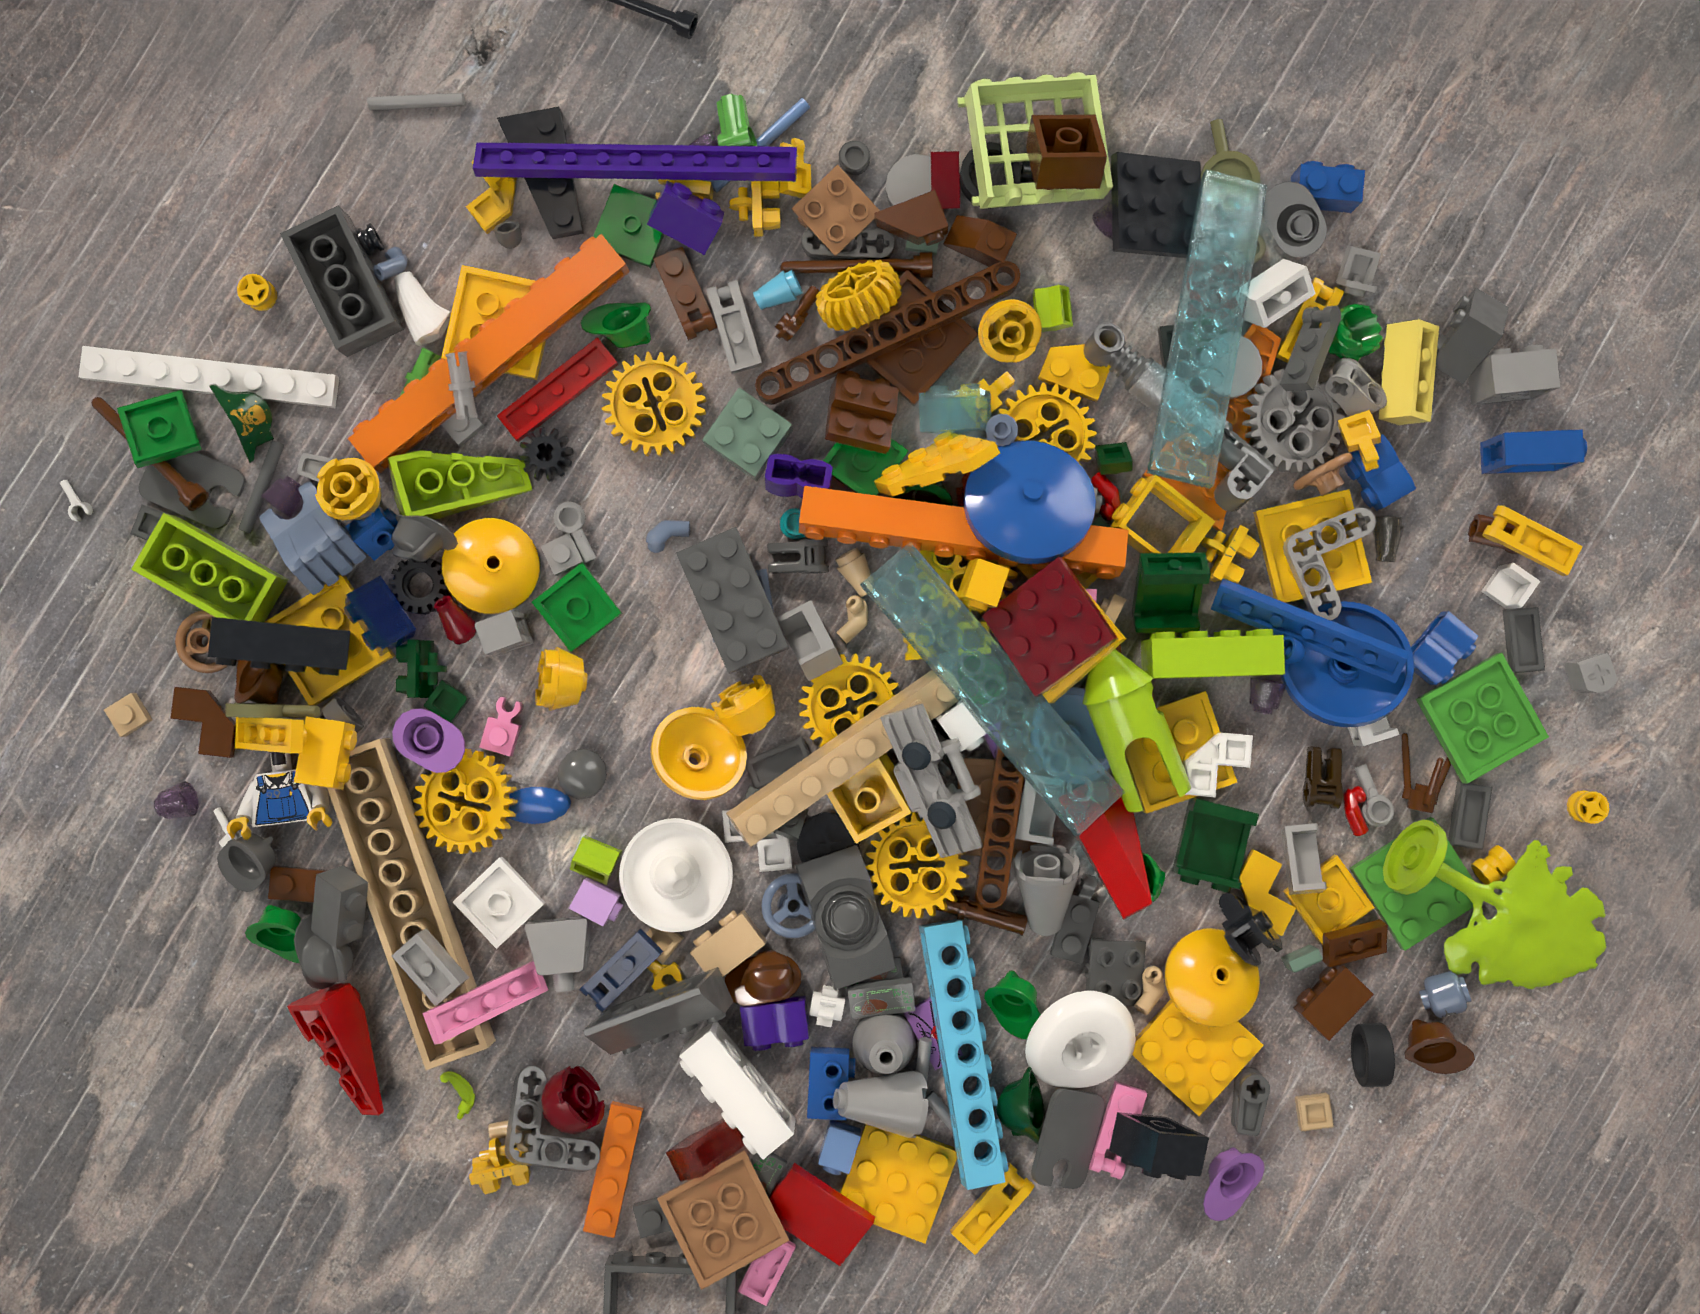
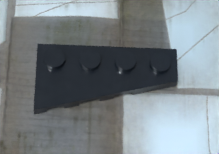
(553, 196)

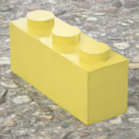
(1409, 371)

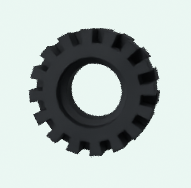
(402, 579)

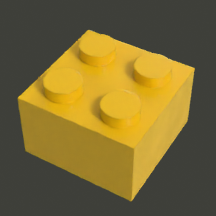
(870, 799)

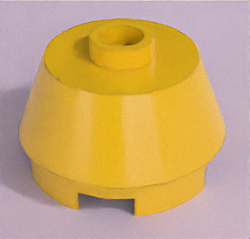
(1010, 331)
(348, 489)
(559, 679)
(745, 706)

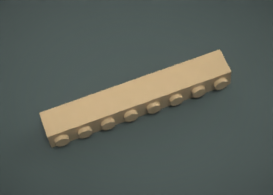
(833, 762)

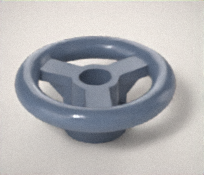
(773, 920)

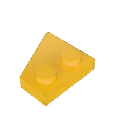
(1072, 370)

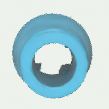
(779, 290)

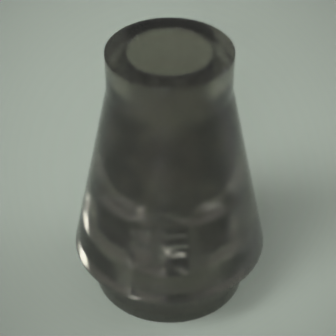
(1387, 537)

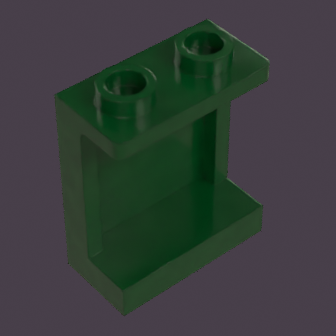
(1169, 592)
(1213, 844)

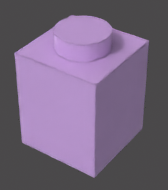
(597, 902)

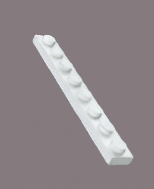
(198, 374)

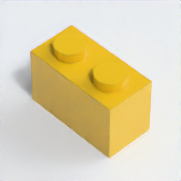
(982, 585)
(326, 753)

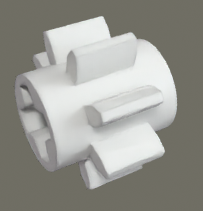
(827, 1006)

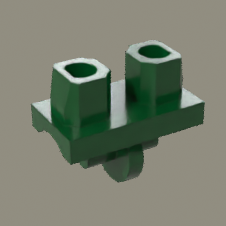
(421, 668)

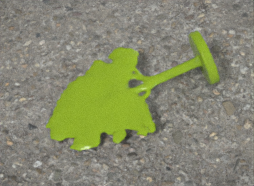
(1537, 926)

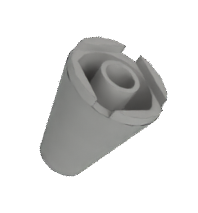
(1046, 885)
(884, 1043)
(885, 1102)

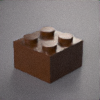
(1066, 152)

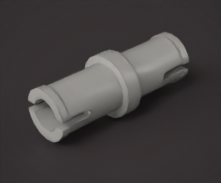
(461, 385)

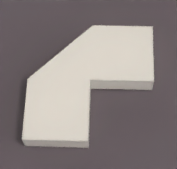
(1220, 750)
(773, 849)

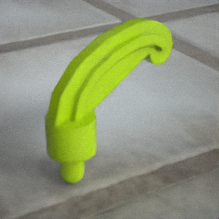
(464, 1090)

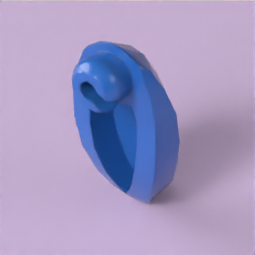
(539, 805)

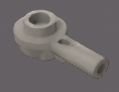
(570, 518)
(1377, 808)

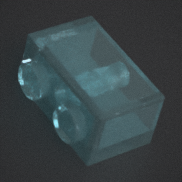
(955, 409)

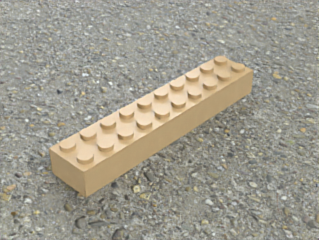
(402, 886)

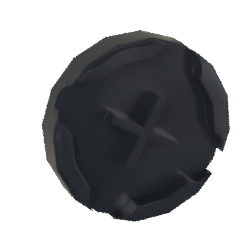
(823, 835)

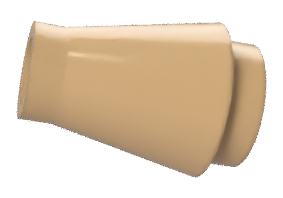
(854, 569)

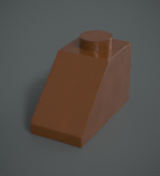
(915, 220)
(980, 240)

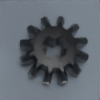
(534, 455)

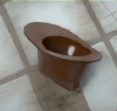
(257, 683)
(763, 979)
(1437, 1049)

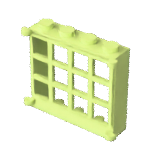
(1027, 91)

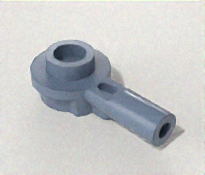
(1002, 429)

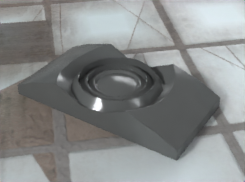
(846, 917)

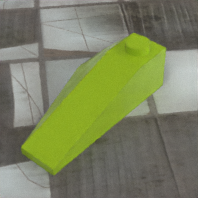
(452, 483)

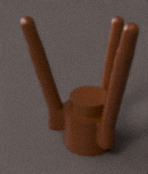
(1423, 796)

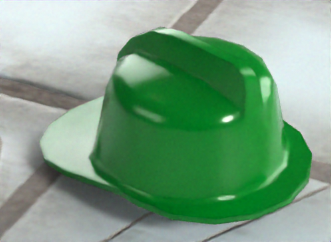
(620, 322)
(276, 932)
(1014, 1004)

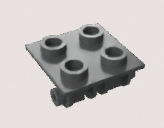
(1116, 969)

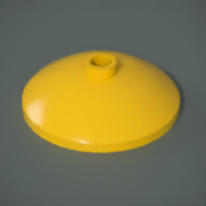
(485, 588)
(697, 735)
(1194, 982)

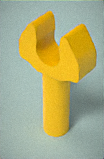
(660, 970)

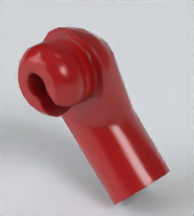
(1110, 494)
(1352, 810)

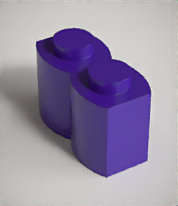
(788, 475)
(775, 1023)

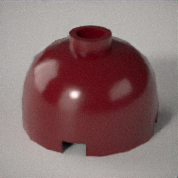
(571, 1101)

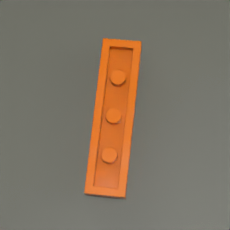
(613, 1169)

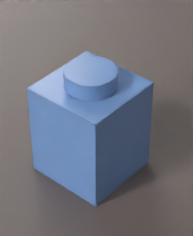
(839, 1147)

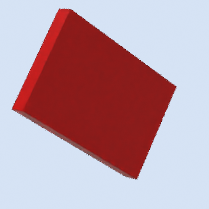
(819, 1214)

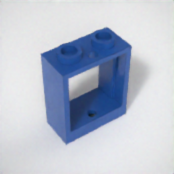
(1532, 451)

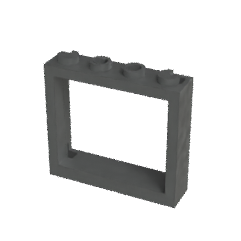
(653, 1263)

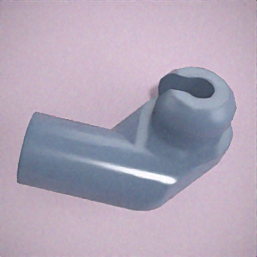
(395, 264)

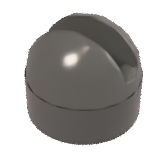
(508, 234)

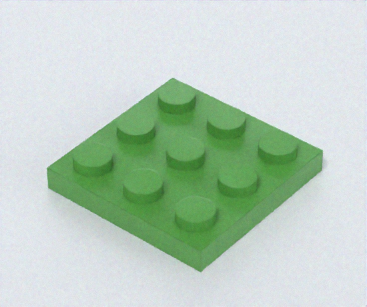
(1482, 718)
(1417, 914)

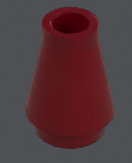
(456, 622)

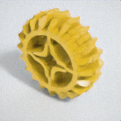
(858, 295)

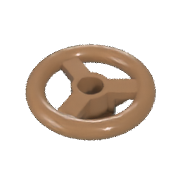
(1326, 476)
(194, 642)

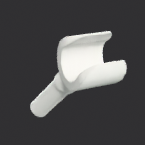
(75, 502)
(224, 822)

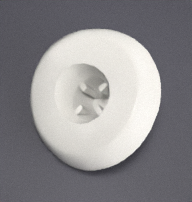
(675, 875)
(1081, 1040)

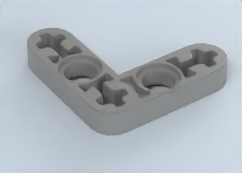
(1313, 558)

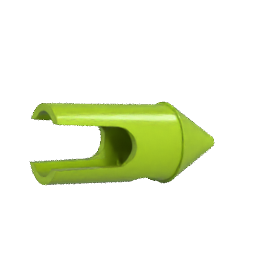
(1123, 710)

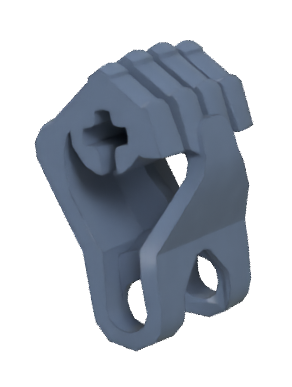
(313, 542)

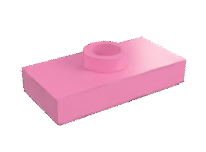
(765, 1273)

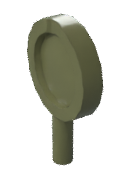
(1229, 162)
(264, 710)

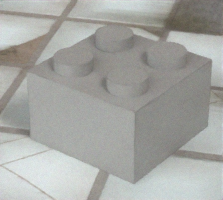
(1514, 376)

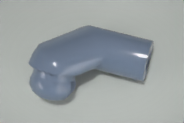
(663, 531)

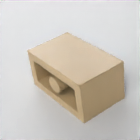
(729, 944)

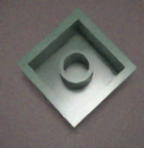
(747, 434)

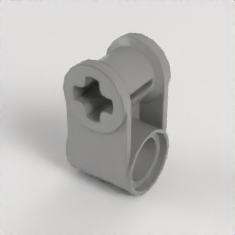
(1354, 392)

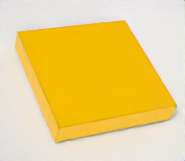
(1337, 905)

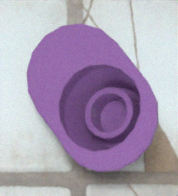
(429, 740)
(1231, 1181)

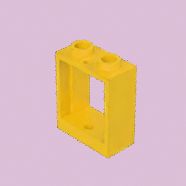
(1192, 535)

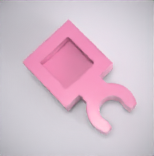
(501, 733)

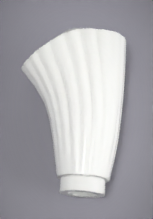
(423, 317)

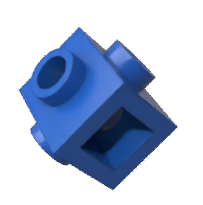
(374, 532)

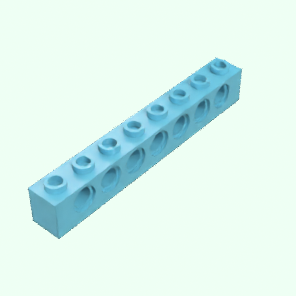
(990, 1167)

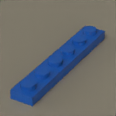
(1311, 630)

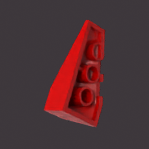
(1117, 858)
(341, 1031)

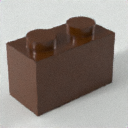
(1332, 1000)

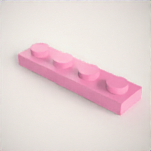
(484, 1002)

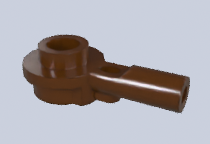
(790, 324)

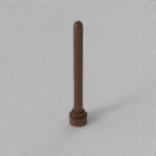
(919, 265)
(190, 494)

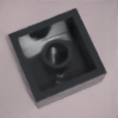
(1158, 1145)

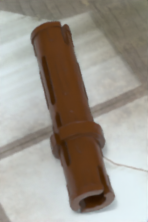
(994, 917)

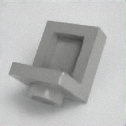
(1358, 270)

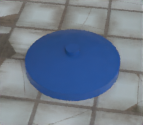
(1030, 503)
(1343, 693)

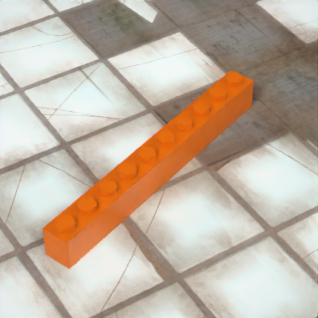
(491, 351)
(937, 529)

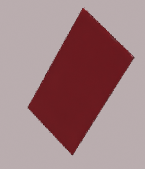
(946, 178)

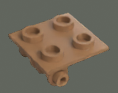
(835, 210)

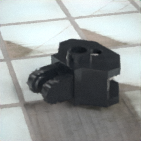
(1247, 929)

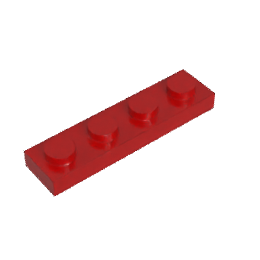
(557, 389)

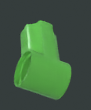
(734, 122)

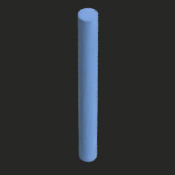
(773, 132)

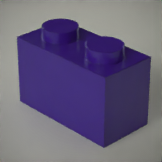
(686, 217)

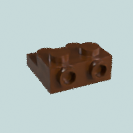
(861, 412)

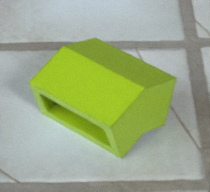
(1053, 307)
(595, 859)

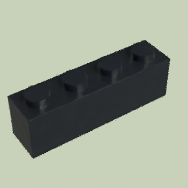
(279, 644)

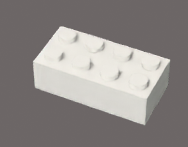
(738, 1090)

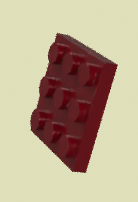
(1049, 627)

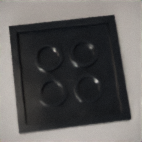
(1153, 204)

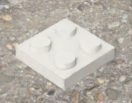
(499, 902)

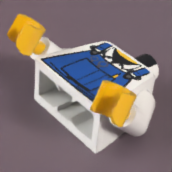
(279, 800)

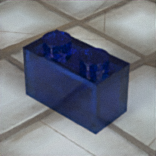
(379, 616)

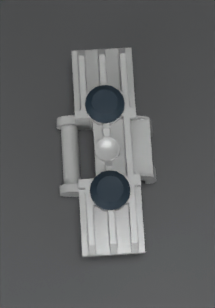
(923, 786)

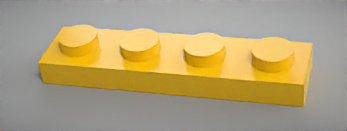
(270, 734)

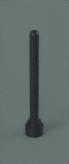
(682, 22)

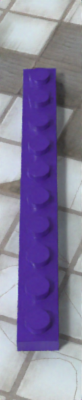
(635, 161)

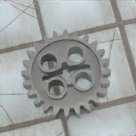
(1311, 439)

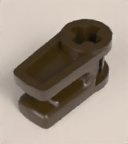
(1314, 782)

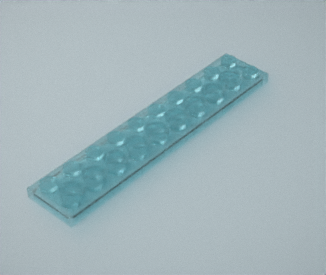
(1207, 330)
(992, 689)

